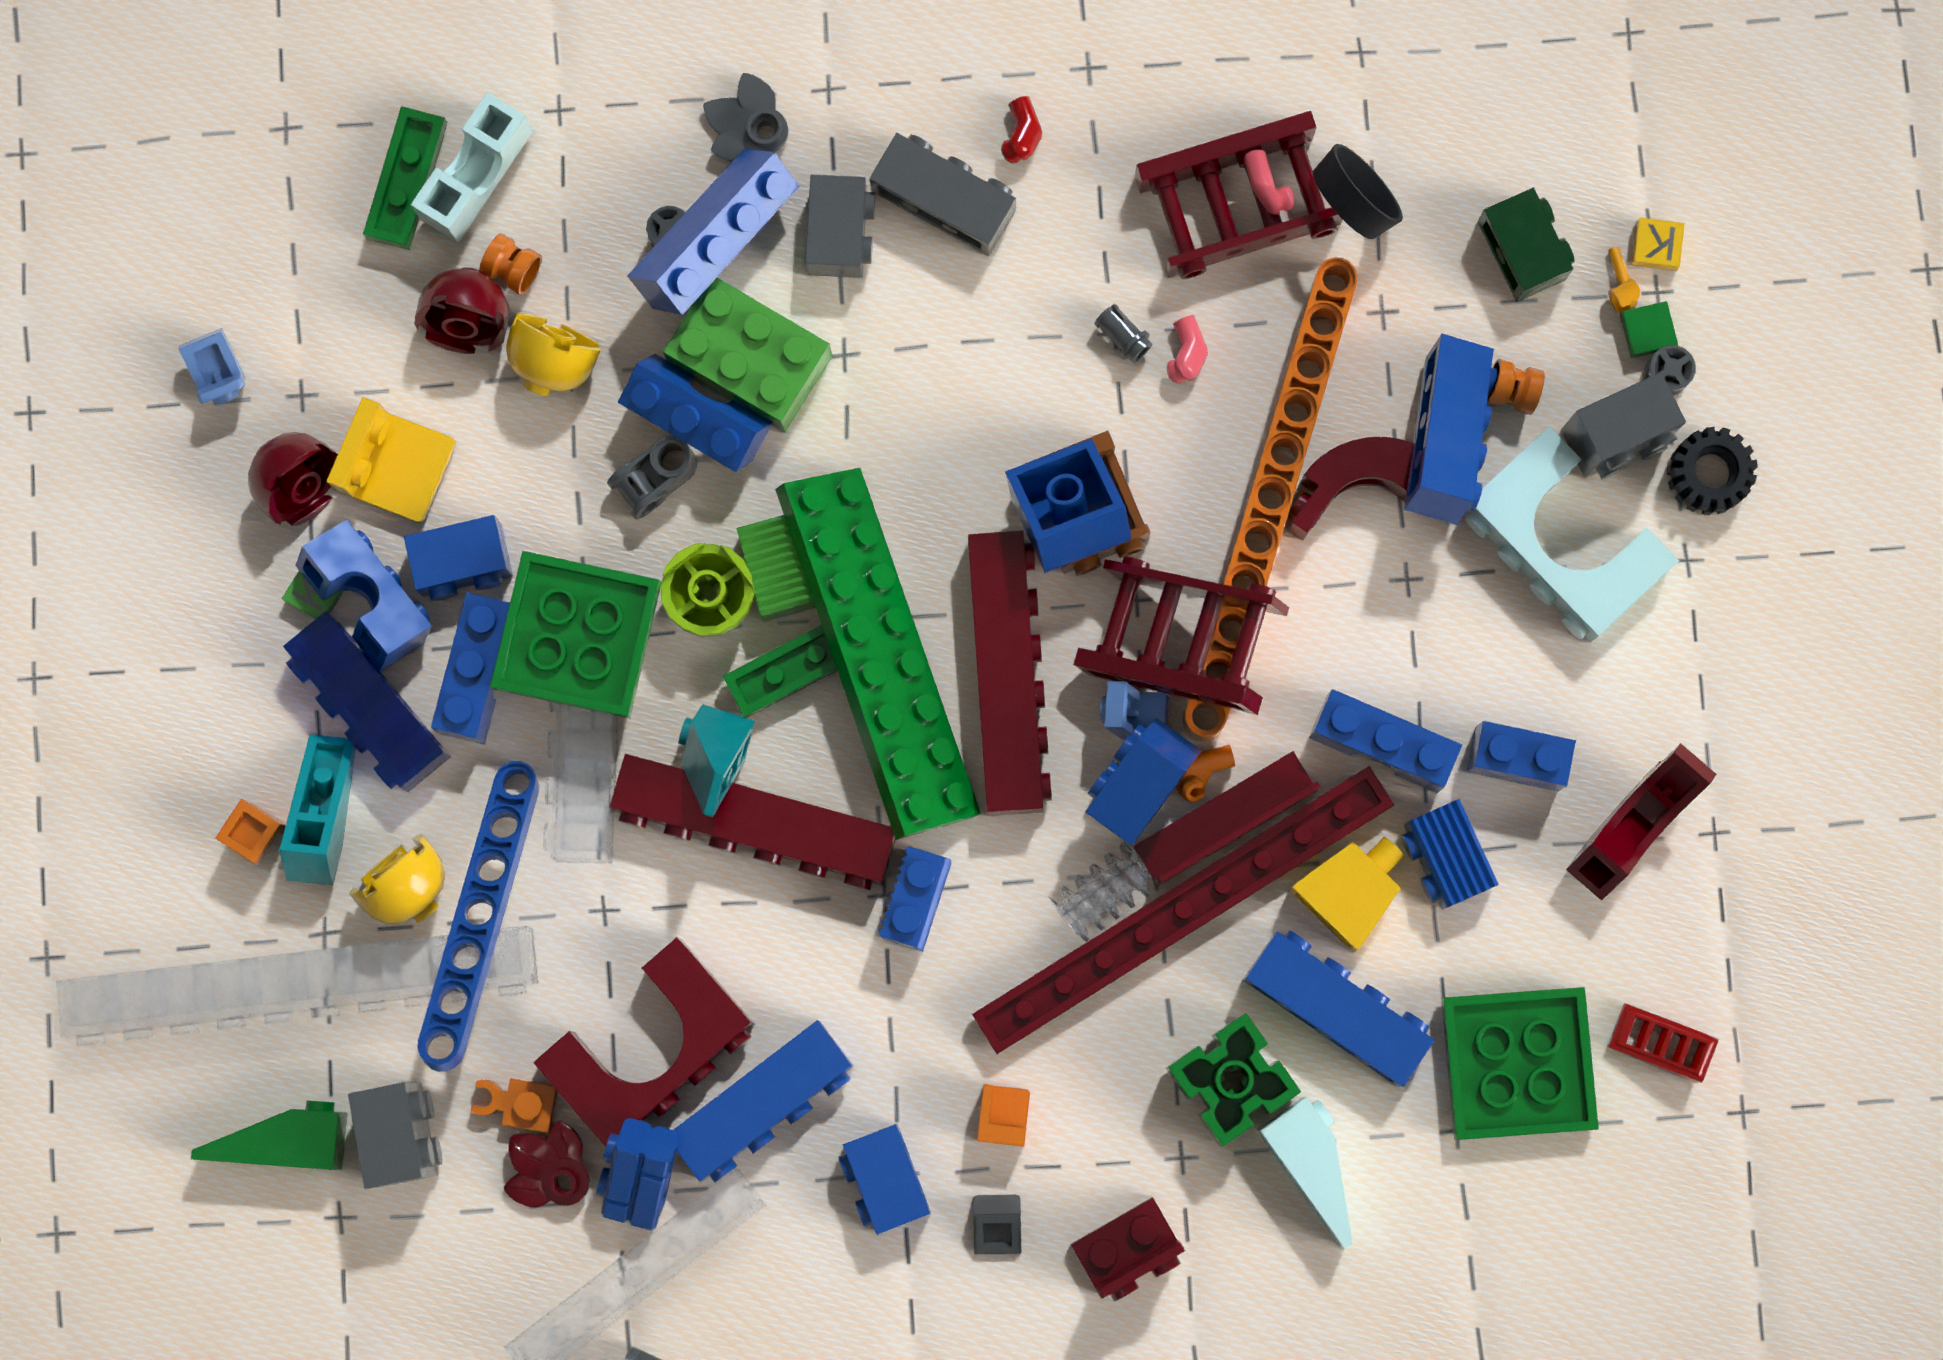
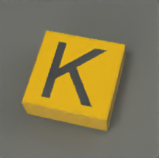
(1657, 244)

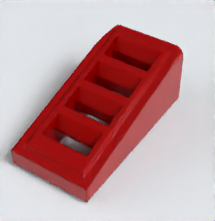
(1675, 1066)

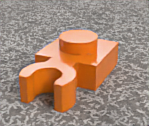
(524, 1104)

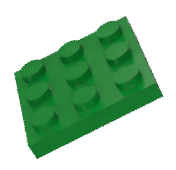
(576, 634)
(1519, 1063)

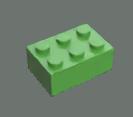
(748, 353)

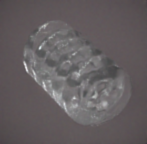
(1103, 891)

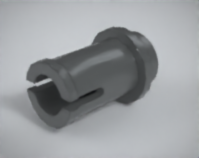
(1123, 333)

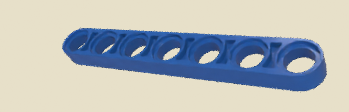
(482, 936)

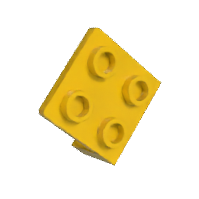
(391, 462)

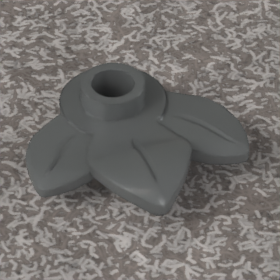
(742, 117)

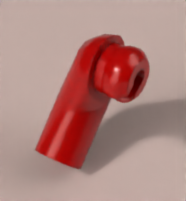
(1025, 135)

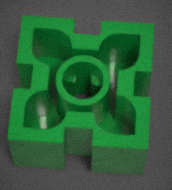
(1261, 1085)

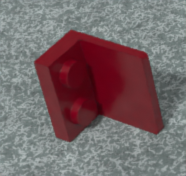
(1128, 1249)

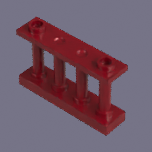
(1205, 165)
(1190, 678)

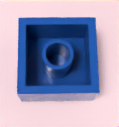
(1068, 505)
(1148, 772)

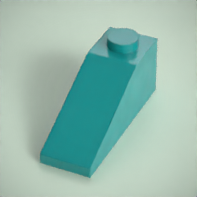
(714, 753)
(318, 811)

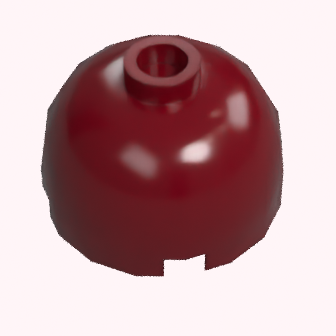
(463, 311)
(291, 477)

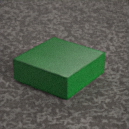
(1648, 329)

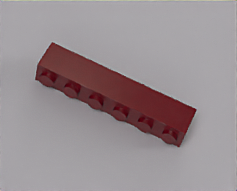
(1006, 673)
(757, 821)

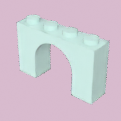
(1585, 597)

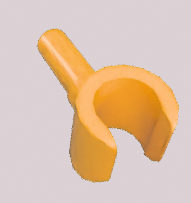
(1627, 293)

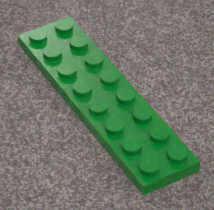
(877, 652)

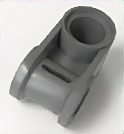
(651, 477)

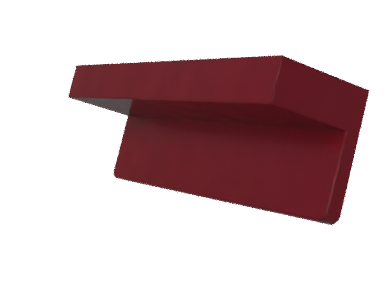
(1225, 818)

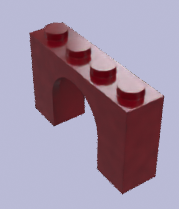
(709, 1023)

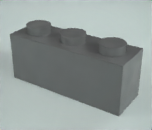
(943, 192)

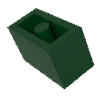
(1526, 244)

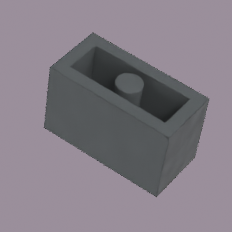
(837, 226)

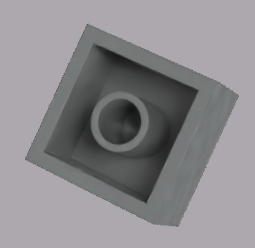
(1624, 425)
(394, 1134)

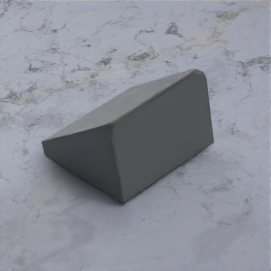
(997, 1224)

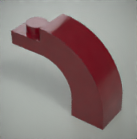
(1360, 462)
(1639, 820)

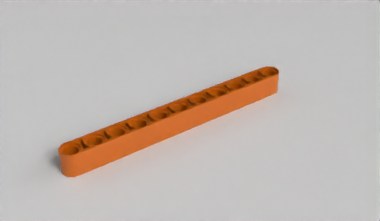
(1279, 477)

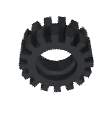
(1731, 451)

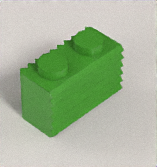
(775, 569)

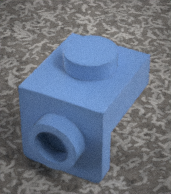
(213, 367)
(1127, 708)

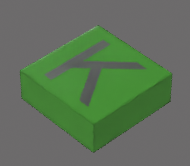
(304, 598)

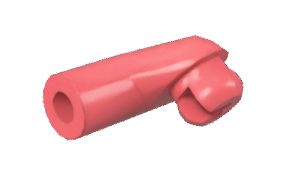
(1262, 183)
(1192, 353)

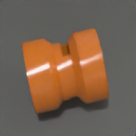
(510, 263)
(1516, 387)

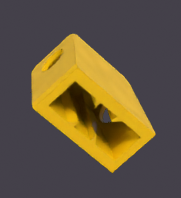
(1351, 890)

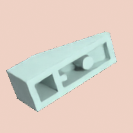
(1310, 1157)

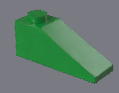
(291, 1139)

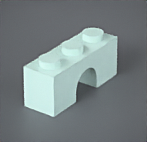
(489, 147)

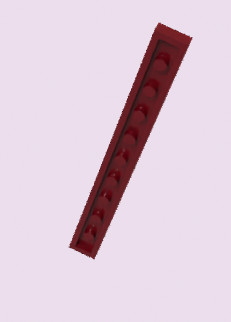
(1182, 910)

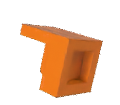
(250, 831)
(1003, 1115)

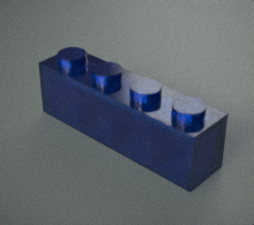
(366, 702)

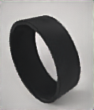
(1356, 192)

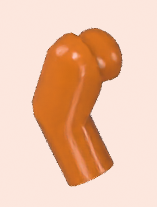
(1196, 778)

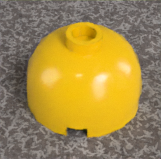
(549, 355)
(403, 884)

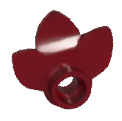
(542, 1162)

